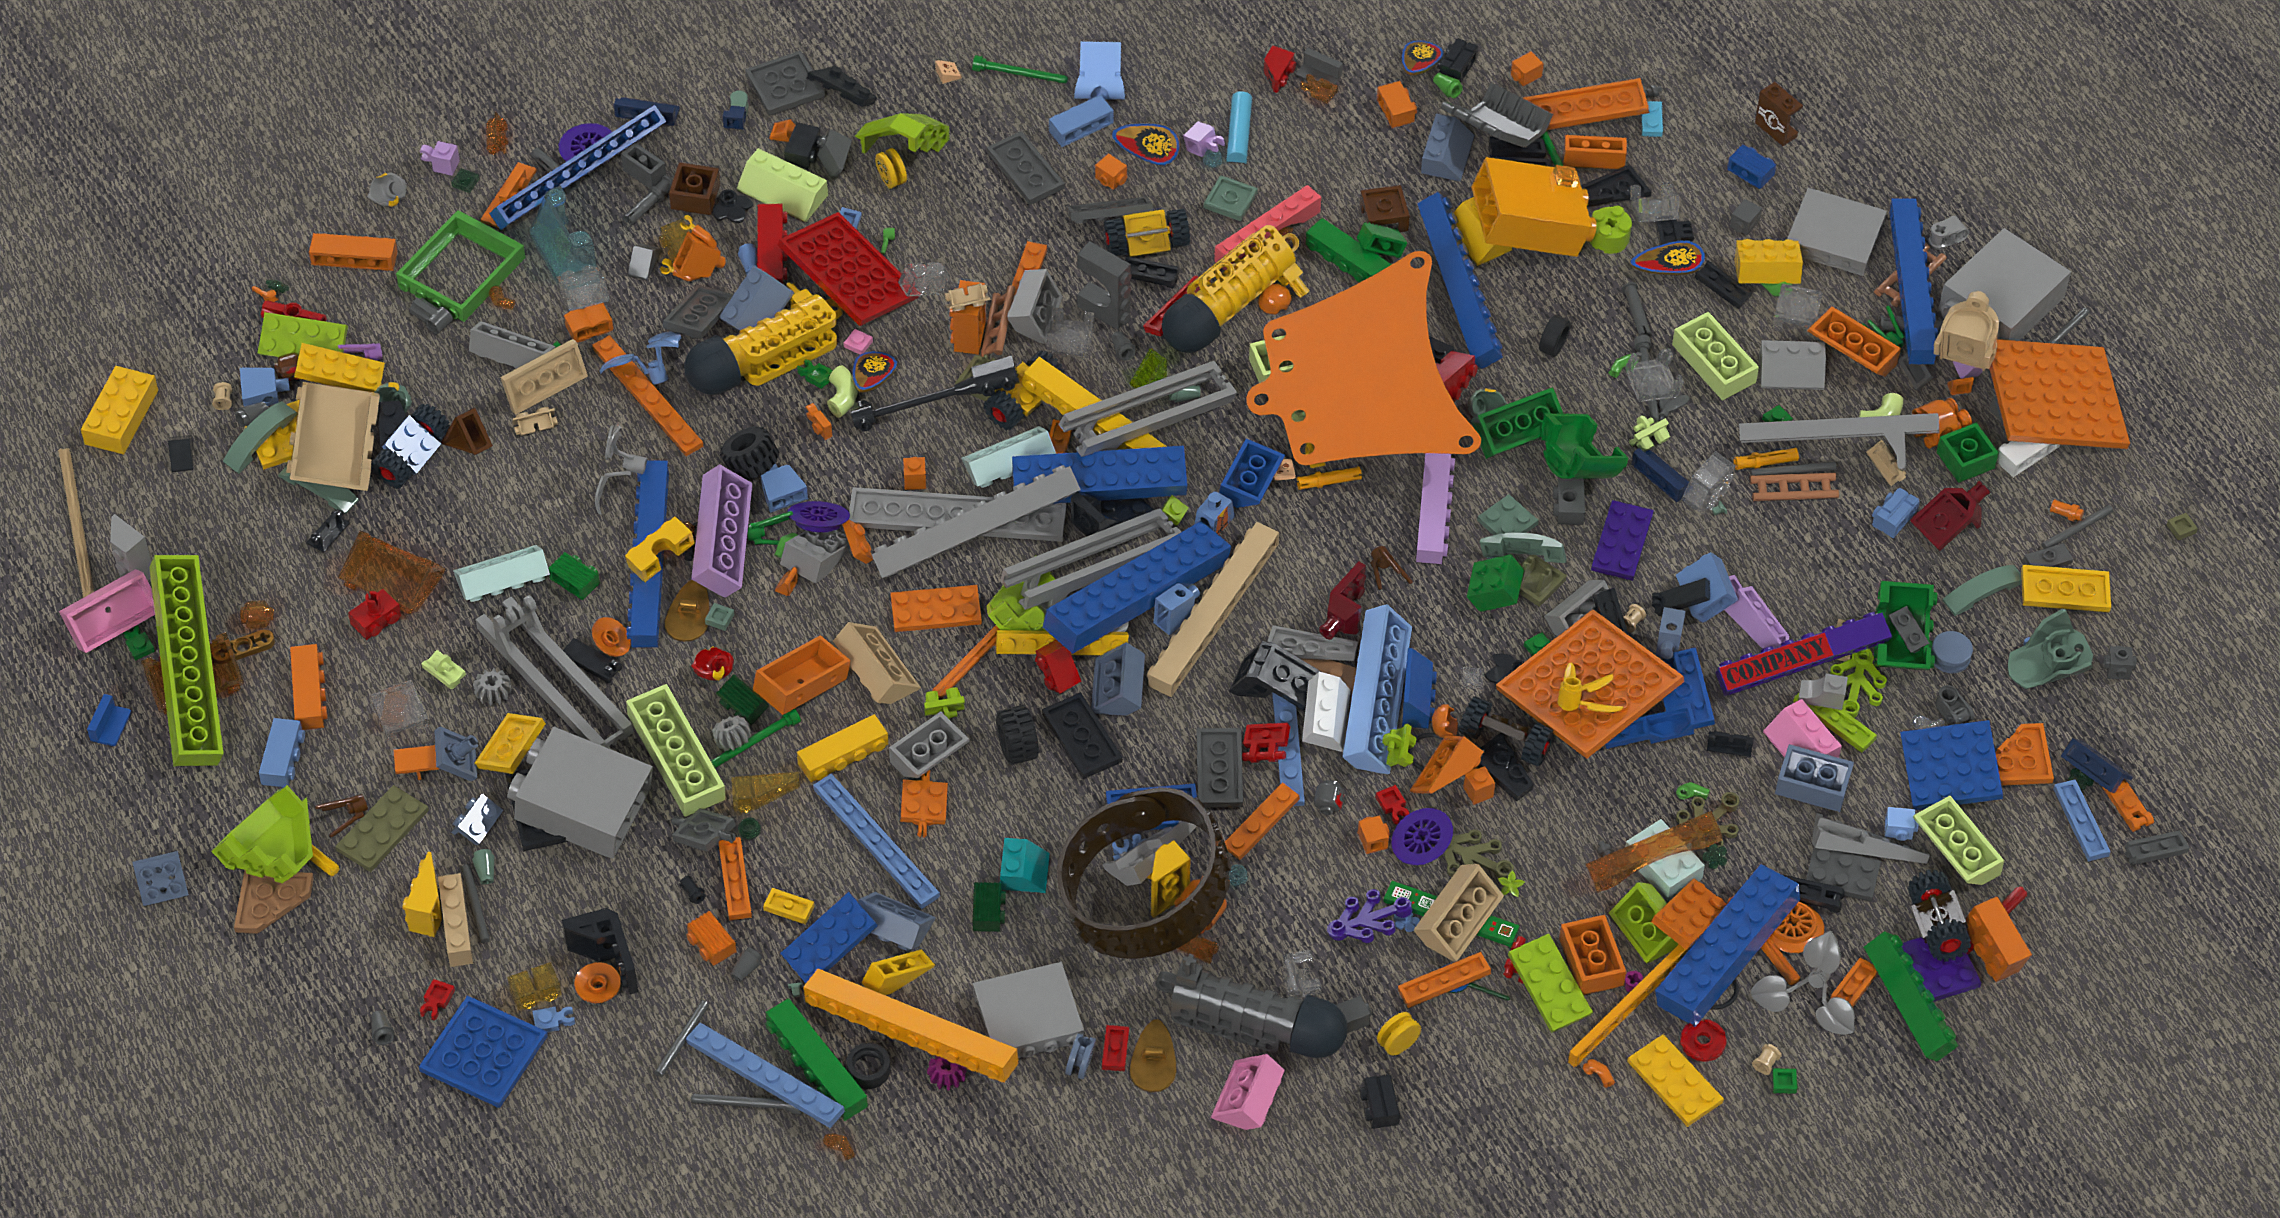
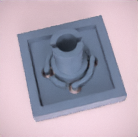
(459, 751)
(158, 870)

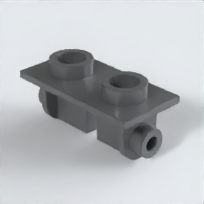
(1908, 630)

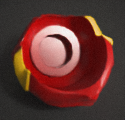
(713, 664)

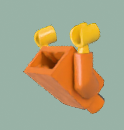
(696, 255)

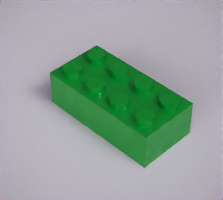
(1515, 422)

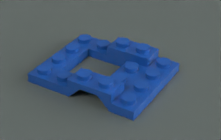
(1685, 707)

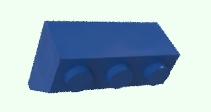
(1250, 474)
(1418, 691)

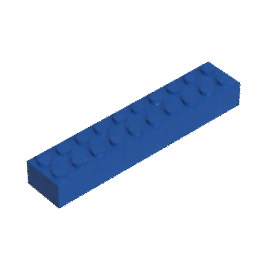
(1135, 586)

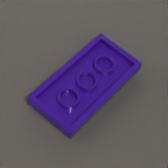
(1622, 540)

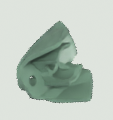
(2037, 659)

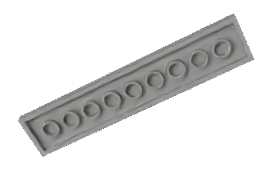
(921, 509)

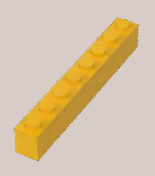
(1068, 396)

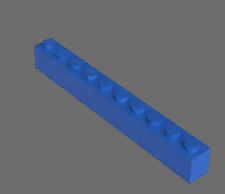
(578, 166)
(1460, 280)
(1912, 280)
(647, 595)

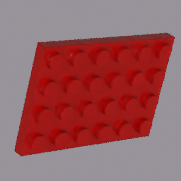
(846, 268)

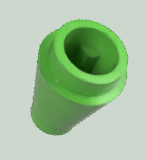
(1448, 85)

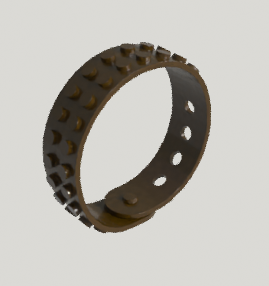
(1133, 814)

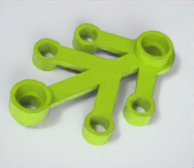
(1858, 679)

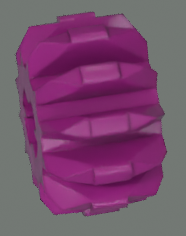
(945, 1073)

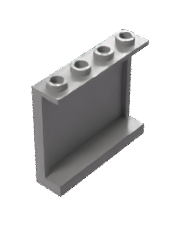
(1836, 230)
(1030, 1009)

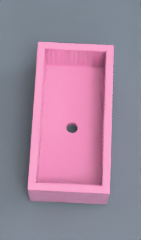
(129, 604)

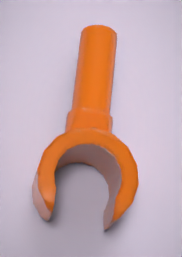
(269, 295)

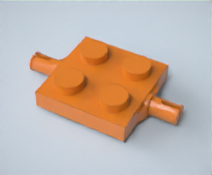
(923, 802)

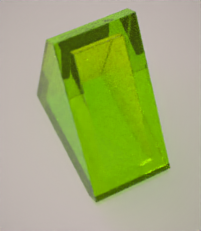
(1150, 370)

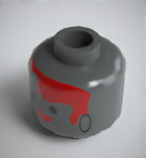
(1329, 797)

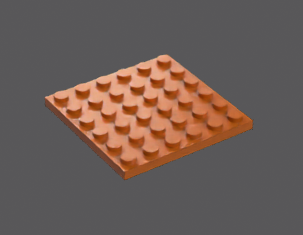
(2057, 394)
(1596, 651)

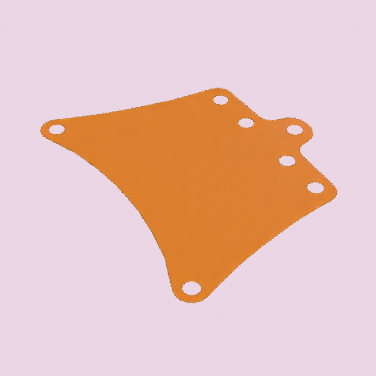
(1363, 373)

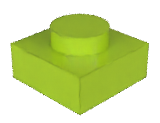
(1174, 509)

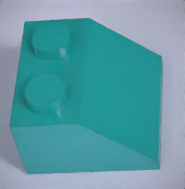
(1024, 866)

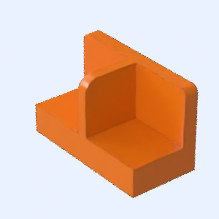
(415, 760)

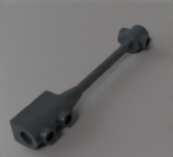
(985, 380)

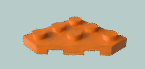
(2025, 757)

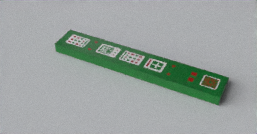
(1493, 929)

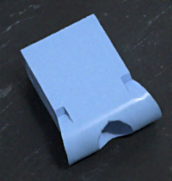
(1100, 71)

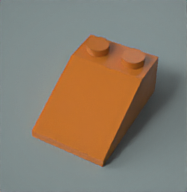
(1450, 761)

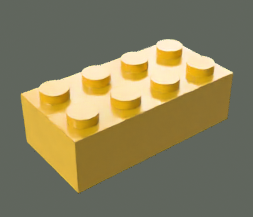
(119, 410)

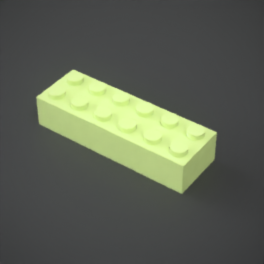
(675, 750)

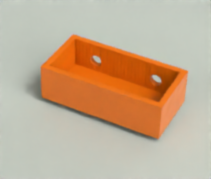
(814, 664)

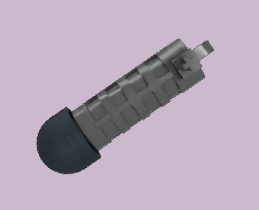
(1251, 1015)

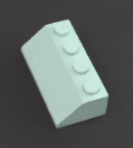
(996, 459)
(502, 572)

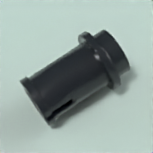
(695, 894)

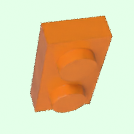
(857, 541)

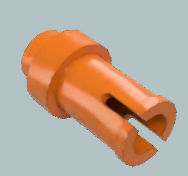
(2073, 511)

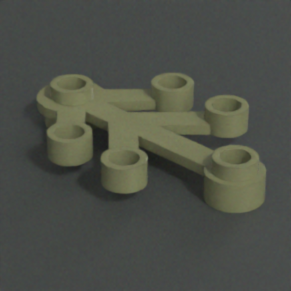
(1718, 813)
(1472, 854)

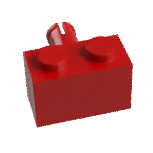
(374, 614)
(1057, 667)

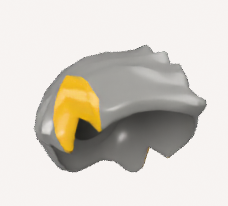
(387, 189)

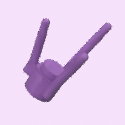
(370, 351)

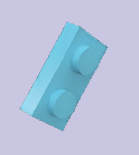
(1652, 122)

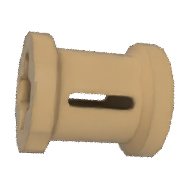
(222, 396)
(1633, 617)
(1766, 1059)

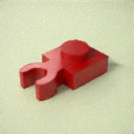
(1392, 802)
(436, 996)

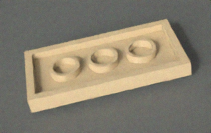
(544, 376)

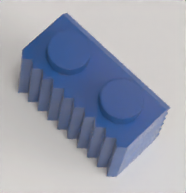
(1751, 166)

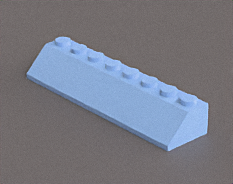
(1377, 688)

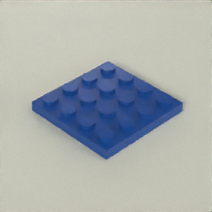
(1951, 763)
(483, 1051)

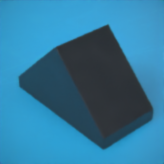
(181, 453)

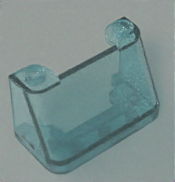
(554, 243)

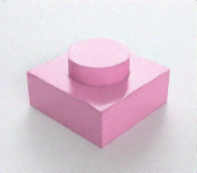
(858, 341)

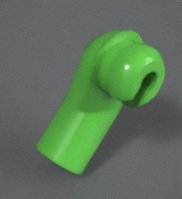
(1618, 365)
(779, 551)
(1690, 790)

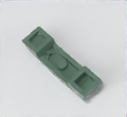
(256, 434)
(337, 497)
(1523, 543)
(1981, 587)

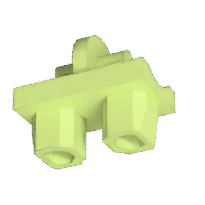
(1657, 430)
(444, 669)

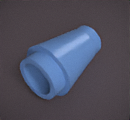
(748, 256)

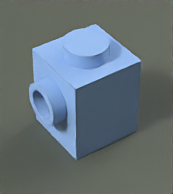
(1900, 823)

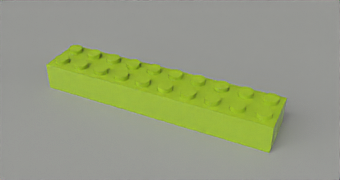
(186, 660)

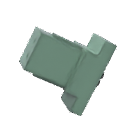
(1719, 509)
(795, 988)

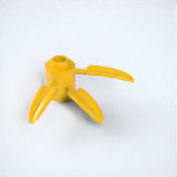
(1571, 691)

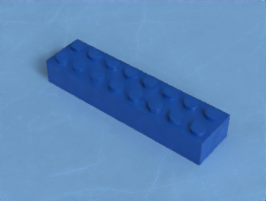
(1113, 472)
(1727, 945)

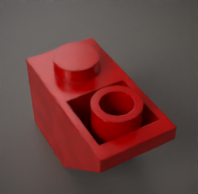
(1277, 67)

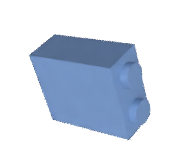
(1721, 589)

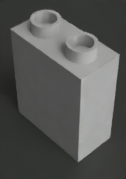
(2015, 278)
(580, 791)

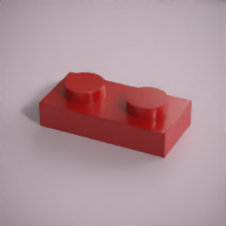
(1115, 1048)

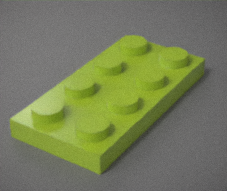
(286, 333)
(1550, 983)

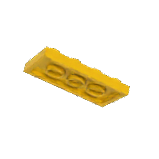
(338, 369)
(2066, 588)
(1675, 1080)

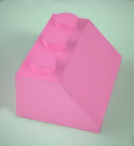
(1801, 728)
(1248, 1092)

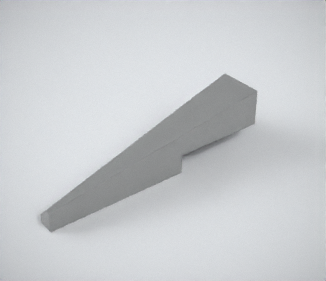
(1845, 838)
(1138, 863)

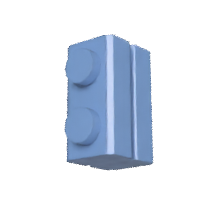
(1896, 512)

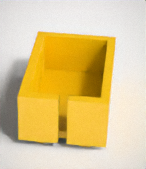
(1768, 261)

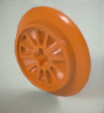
(1807, 927)

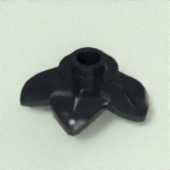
(731, 206)
(1504, 666)

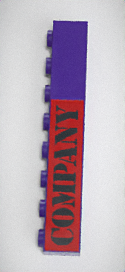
(1802, 654)

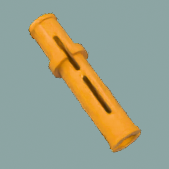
(1769, 458)
(1321, 479)

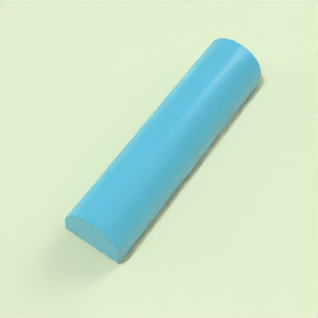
(1239, 127)

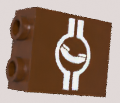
(1775, 111)

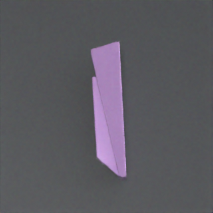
(1755, 617)

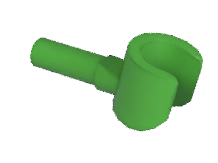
(888, 234)

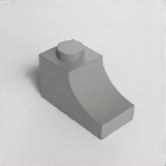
(1824, 692)

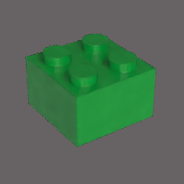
(1967, 452)
(1495, 583)

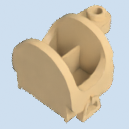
(1969, 333)

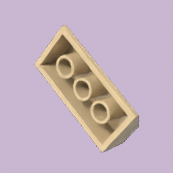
(875, 663)
(1459, 912)

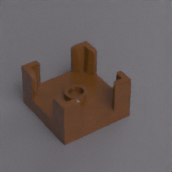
(1385, 206)

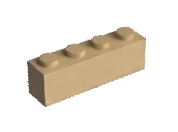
(455, 920)

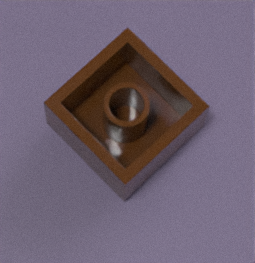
(694, 188)

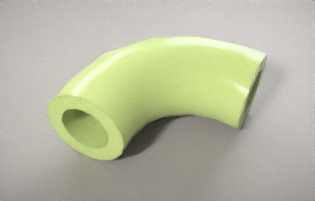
(846, 391)
(1891, 405)

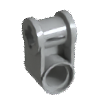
(1947, 233)

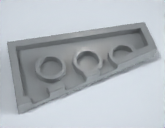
(1313, 645)

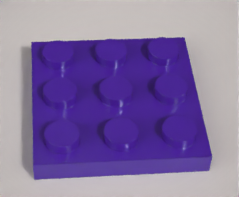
(1942, 977)

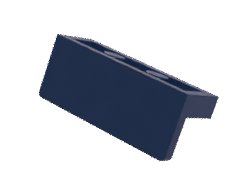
(631, 108)
(1660, 473)
(2095, 765)

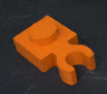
(820, 422)

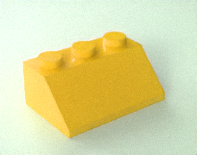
(1473, 235)
(1169, 876)

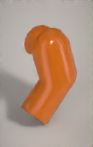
(1600, 1069)

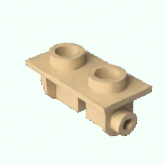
(959, 299)
(526, 421)
(1886, 463)

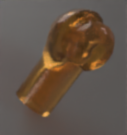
(498, 298)
(839, 1143)

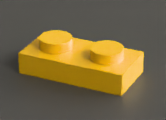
(788, 906)

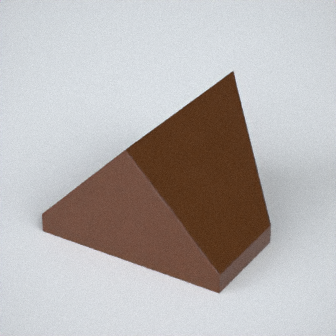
(467, 433)

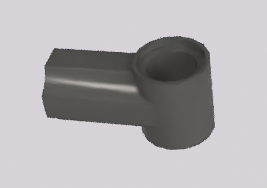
(434, 318)

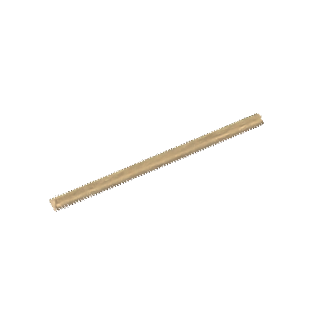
(76, 522)

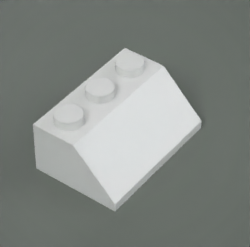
(1326, 712)

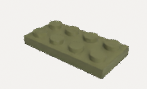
(382, 828)

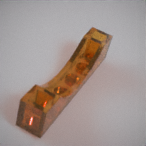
(1687, 836)

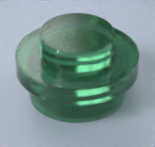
(749, 828)

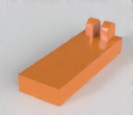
(1856, 981)

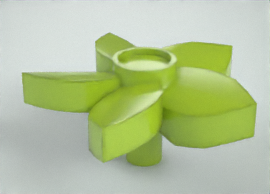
(1510, 884)

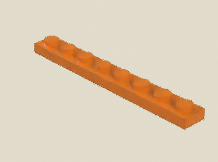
(649, 398)

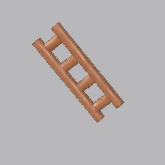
(1886, 288)
(994, 316)
(1804, 480)

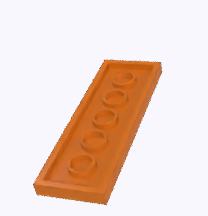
(1593, 103)

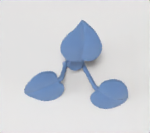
(656, 368)

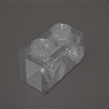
(924, 279)

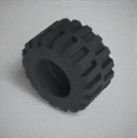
(749, 452)
(1017, 734)

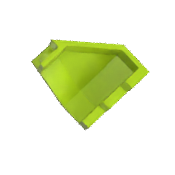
(918, 128)
(1009, 613)
(271, 839)

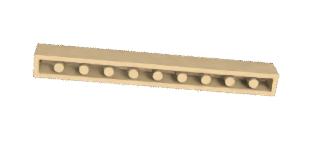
(1213, 609)

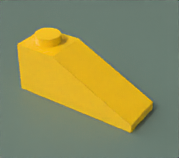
(895, 972)

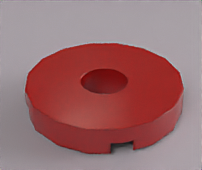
(1700, 1051)

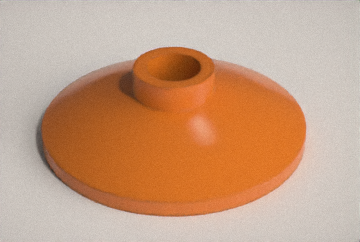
(611, 637)
(597, 974)

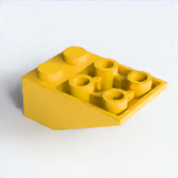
(423, 904)

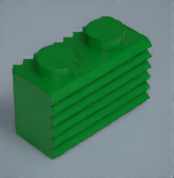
(1381, 240)
(574, 575)

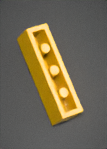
(842, 748)

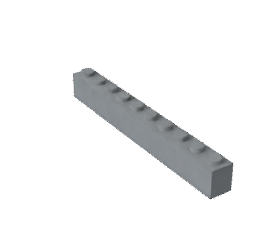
(976, 522)

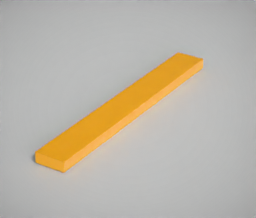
(1626, 1006)

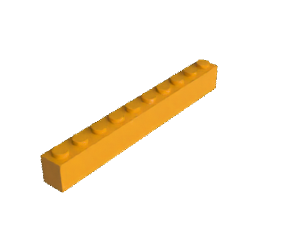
(911, 1025)

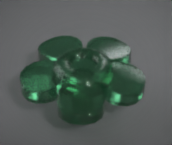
(277, 286)
(2081, 778)
(1715, 856)

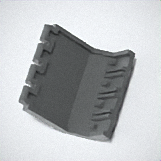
(1504, 116)

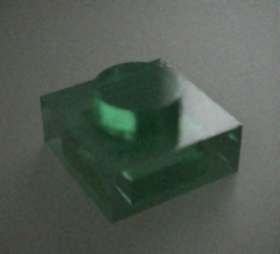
(465, 180)

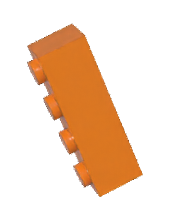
(353, 251)
(307, 688)

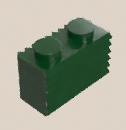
(741, 699)
(987, 907)

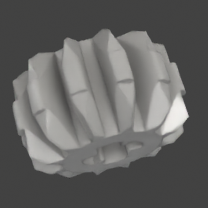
(492, 686)
(731, 733)

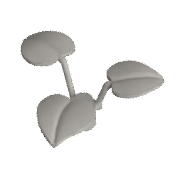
(631, 462)
(1825, 957)

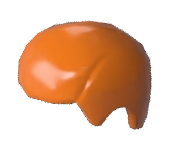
(1274, 299)
(1443, 722)

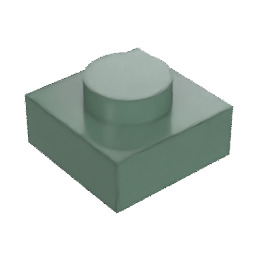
(719, 616)

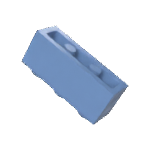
(1081, 120)
(281, 752)

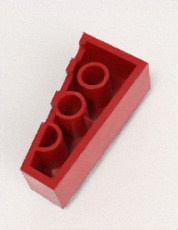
(771, 229)
(1456, 372)

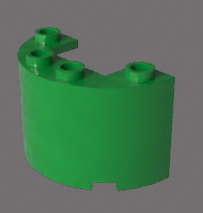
(1571, 450)
(1919, 600)

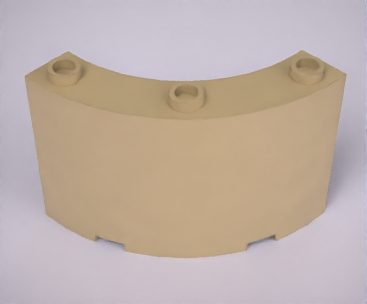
(333, 436)

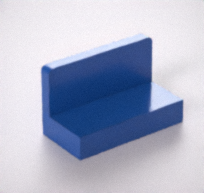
(108, 722)

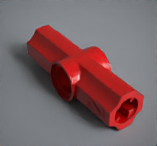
(290, 309)

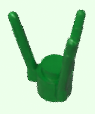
(1894, 338)
(756, 529)

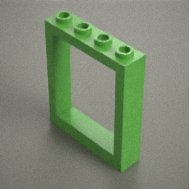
(477, 232)

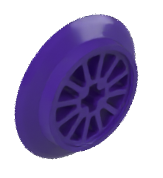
(571, 146)
(819, 516)
(1410, 849)

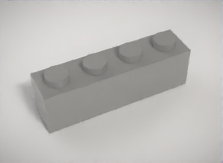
(505, 345)

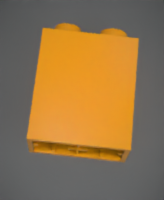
(1528, 210)

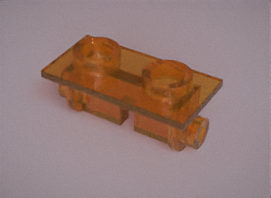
(496, 134)
(1201, 949)

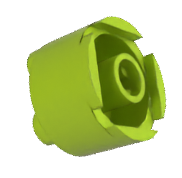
(1612, 229)

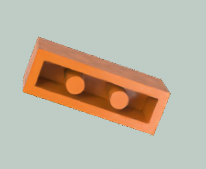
(1594, 152)

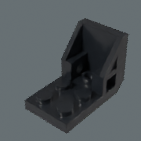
(1094, 516)
(1273, 670)
(591, 931)

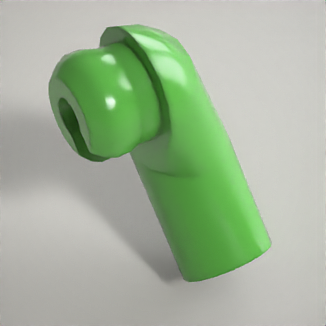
(1774, 289)

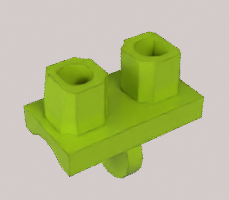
(947, 706)
(1397, 744)

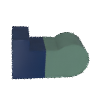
(738, 111)

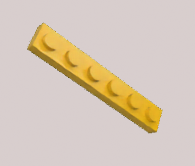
(1029, 641)

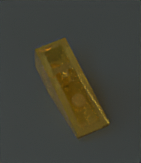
(758, 790)

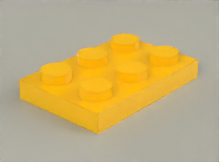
(510, 743)

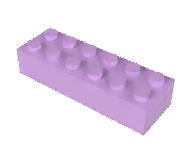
(722, 531)

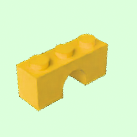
(670, 536)

